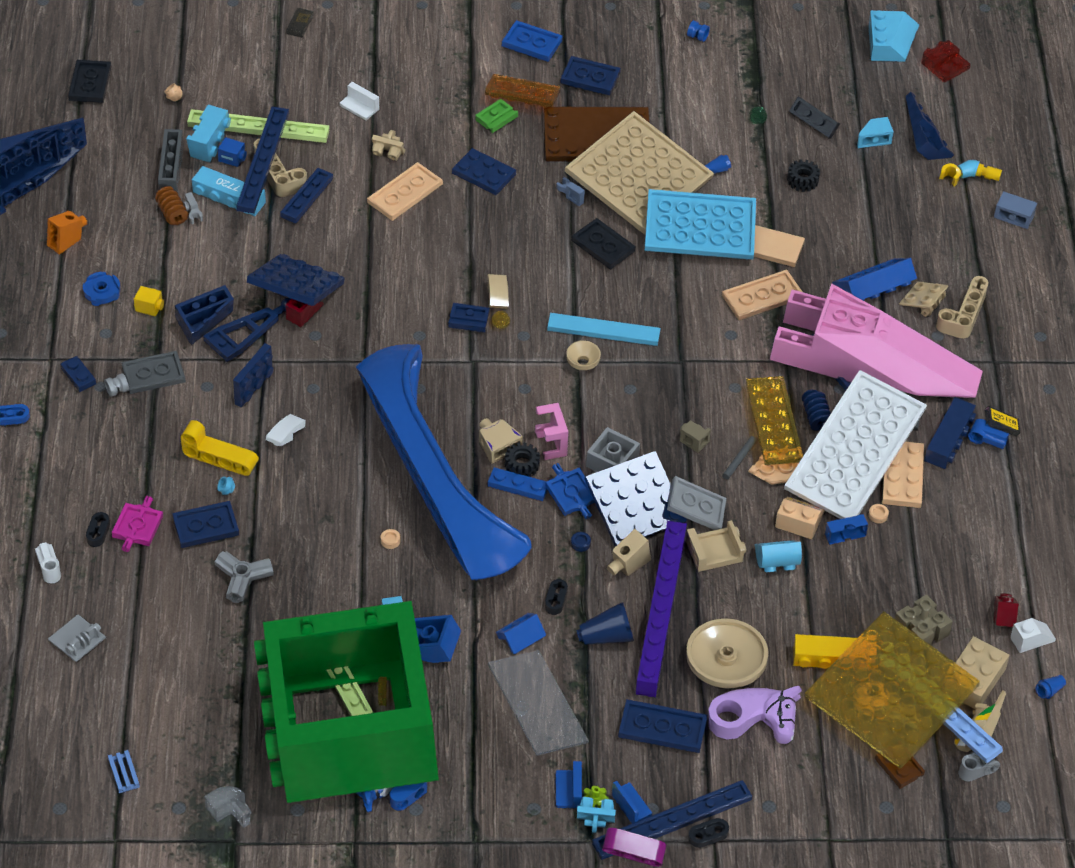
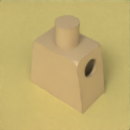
(630, 554)

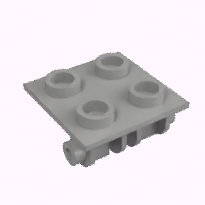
(77, 637)

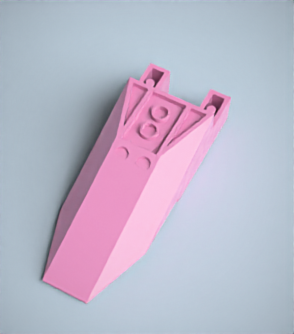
(863, 338)

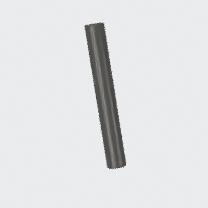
(740, 456)

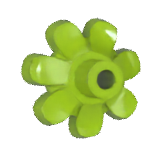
(597, 794)

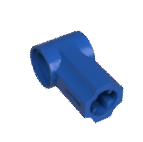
(982, 433)

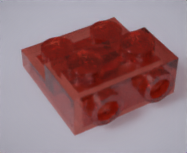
(945, 61)

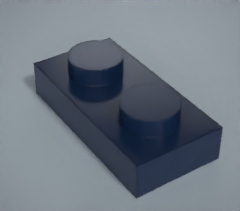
(78, 373)

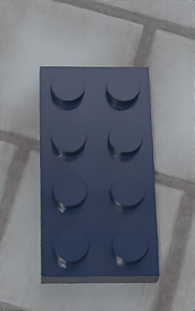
(662, 726)

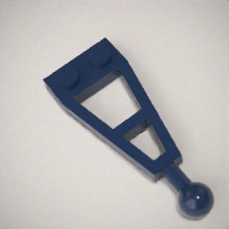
(227, 347)

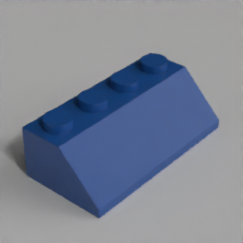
(878, 278)

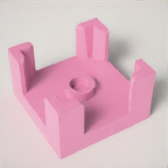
(555, 430)

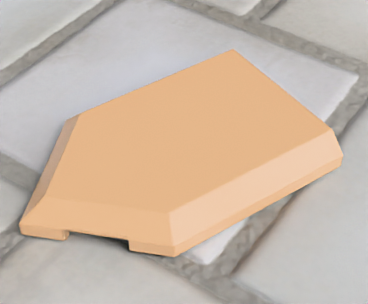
(773, 473)

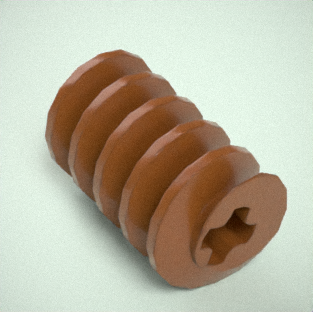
(171, 206)

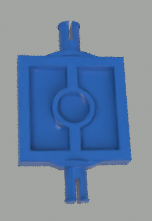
(570, 491)

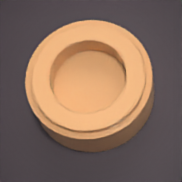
(878, 513)
(390, 538)

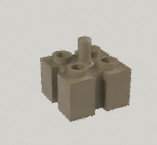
(925, 620)

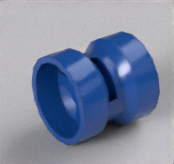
(698, 31)

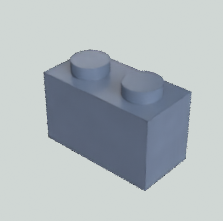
(1015, 210)

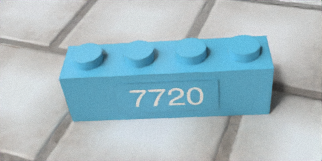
(221, 188)

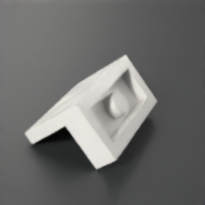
(360, 101)

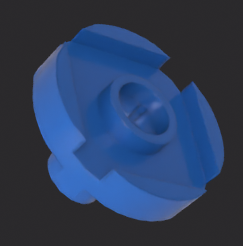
(101, 296)

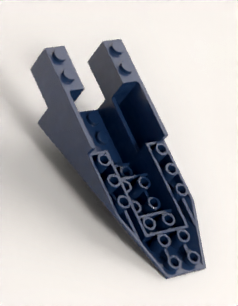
(36, 156)

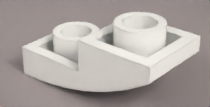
(284, 429)

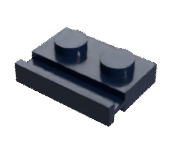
(469, 317)

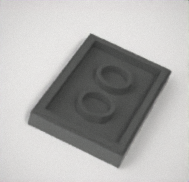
(153, 372)

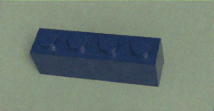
(950, 433)

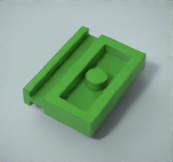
(496, 115)

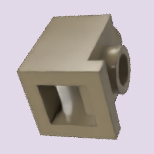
(694, 436)

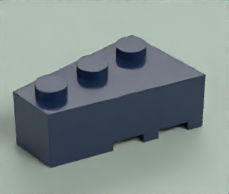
(203, 312)

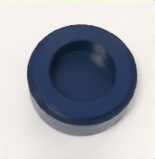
(580, 541)

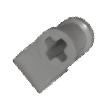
(978, 767)

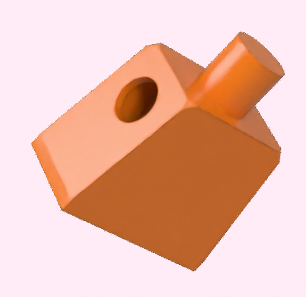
(64, 230)

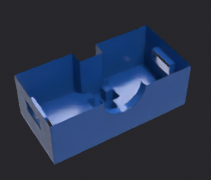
(850, 527)

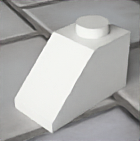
(1031, 634)

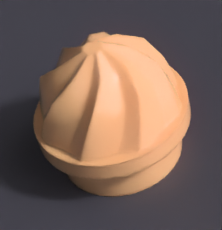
(173, 92)

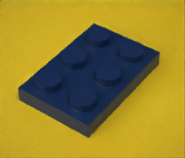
(590, 75)
(484, 171)
(253, 375)
(205, 524)

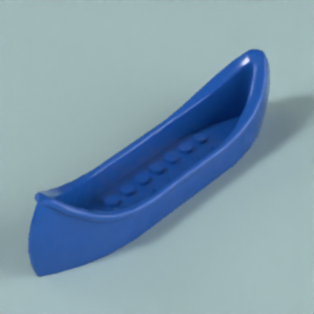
(474, 534)

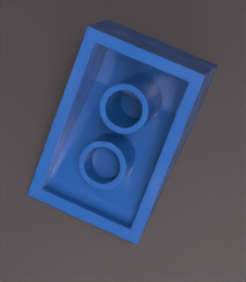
(437, 637)

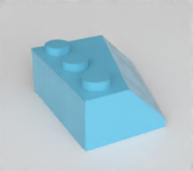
(891, 35)

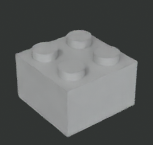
(611, 450)

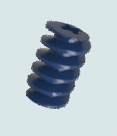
(816, 408)

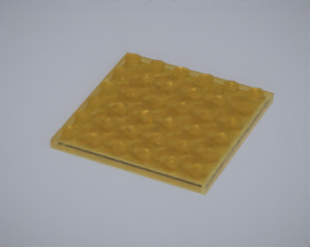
(892, 689)

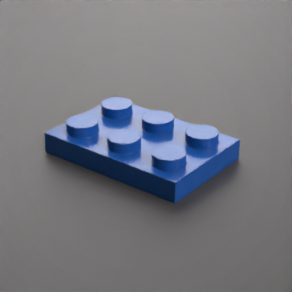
(532, 41)

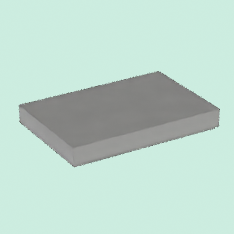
(696, 503)

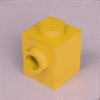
(148, 301)

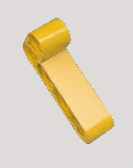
(216, 452)

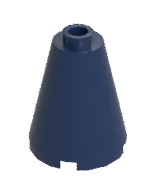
(607, 627)

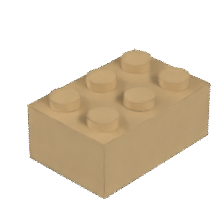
(985, 664)

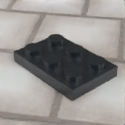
(90, 81)
(603, 243)

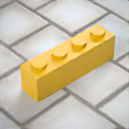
(819, 650)

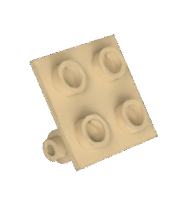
(925, 296)

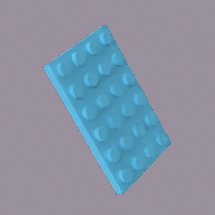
(700, 224)

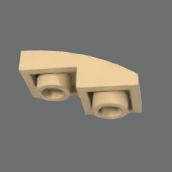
(498, 291)

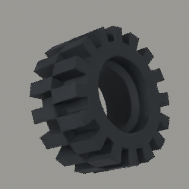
(805, 168)
(522, 451)

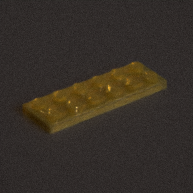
(774, 420)

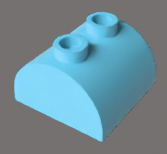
(778, 554)

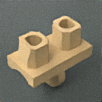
(388, 142)

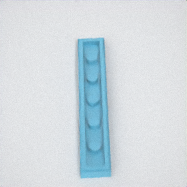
(603, 329)

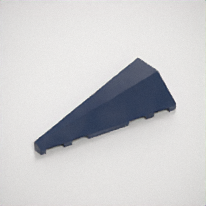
(925, 132)

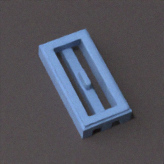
(120, 757)

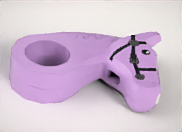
(752, 705)

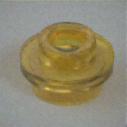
(500, 319)

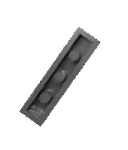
(171, 159)

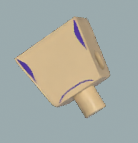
(497, 438)

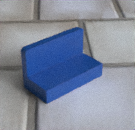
(522, 632)
(569, 786)
(630, 802)

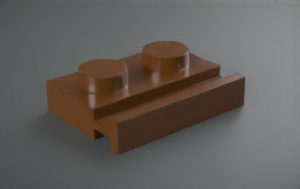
(902, 776)

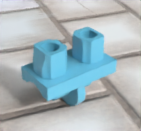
(596, 816)

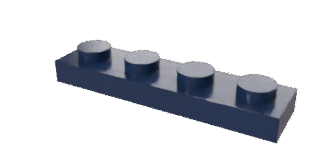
(306, 195)

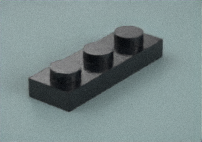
(814, 117)

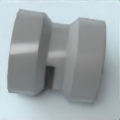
(116, 385)

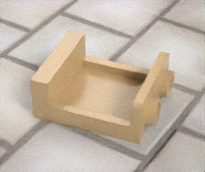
(715, 547)

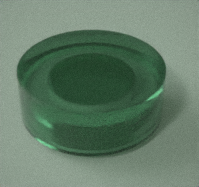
(758, 115)

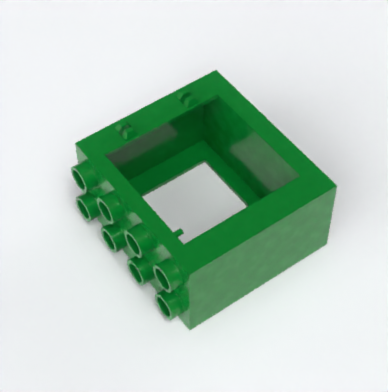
(355, 750)

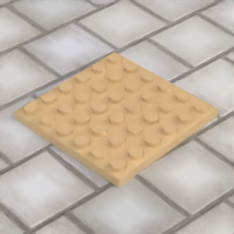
(631, 162)

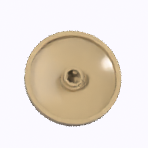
(727, 653)

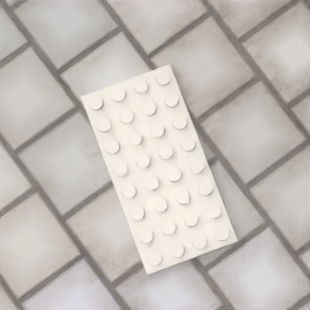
(855, 446)

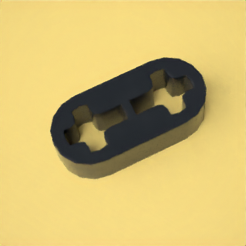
(93, 528)
(552, 595)

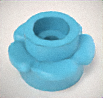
(226, 485)

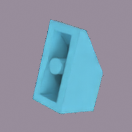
(875, 133)

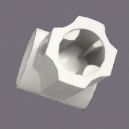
(48, 563)

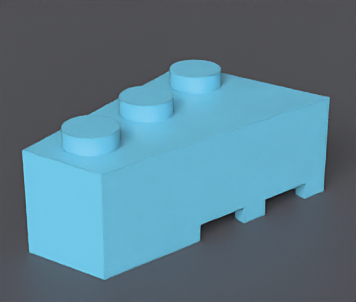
(209, 133)

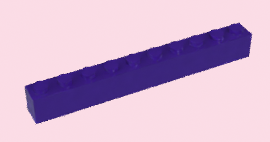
(661, 609)

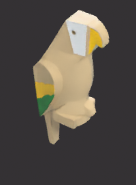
(986, 718)

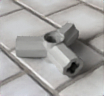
(242, 574)

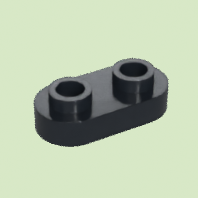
(707, 832)

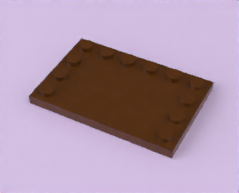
(575, 129)

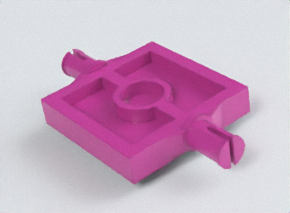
(137, 524)

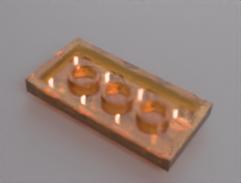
(522, 90)

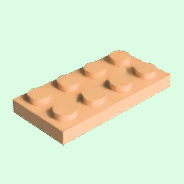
(905, 477)

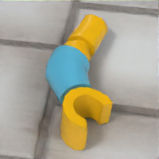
(969, 169)

